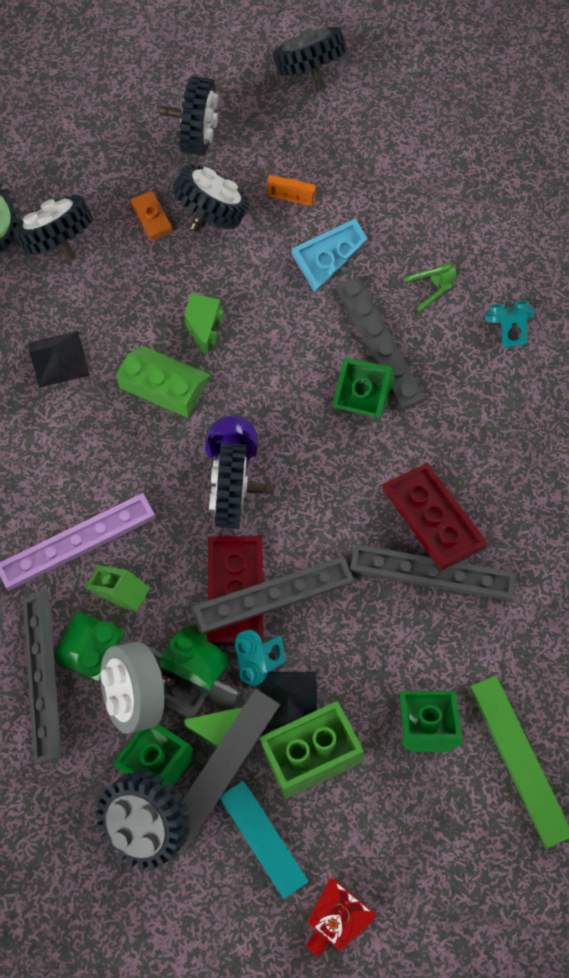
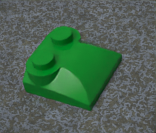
(363, 387)
(85, 645)
(194, 658)
(430, 721)
(156, 752)

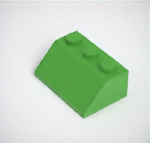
(162, 380)
(312, 749)

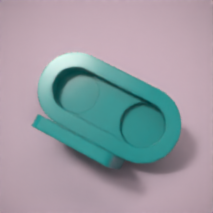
(517, 314)
(254, 656)

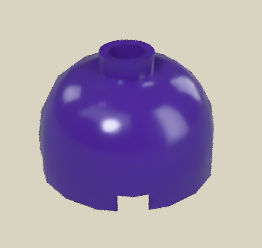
(231, 431)

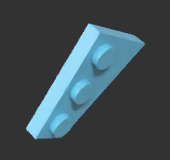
(328, 252)

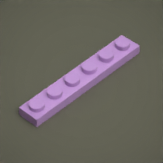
(75, 541)

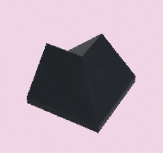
(58, 359)
(295, 694)

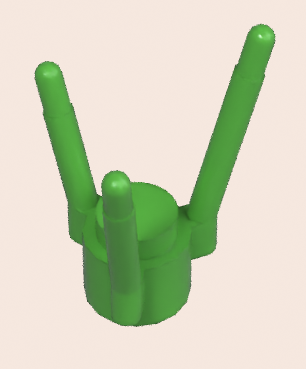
(440, 276)

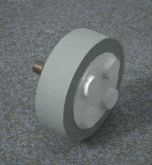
(133, 687)

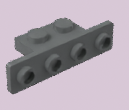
(189, 697)

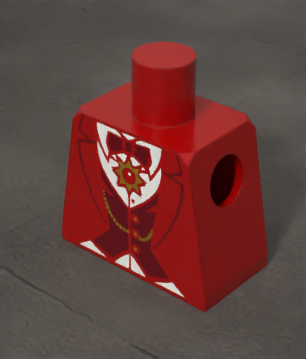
(337, 918)

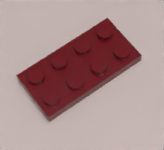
(434, 516)
(234, 566)

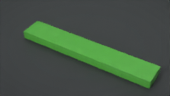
(521, 762)

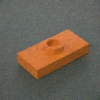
(291, 190)
(151, 215)

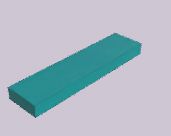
(263, 840)

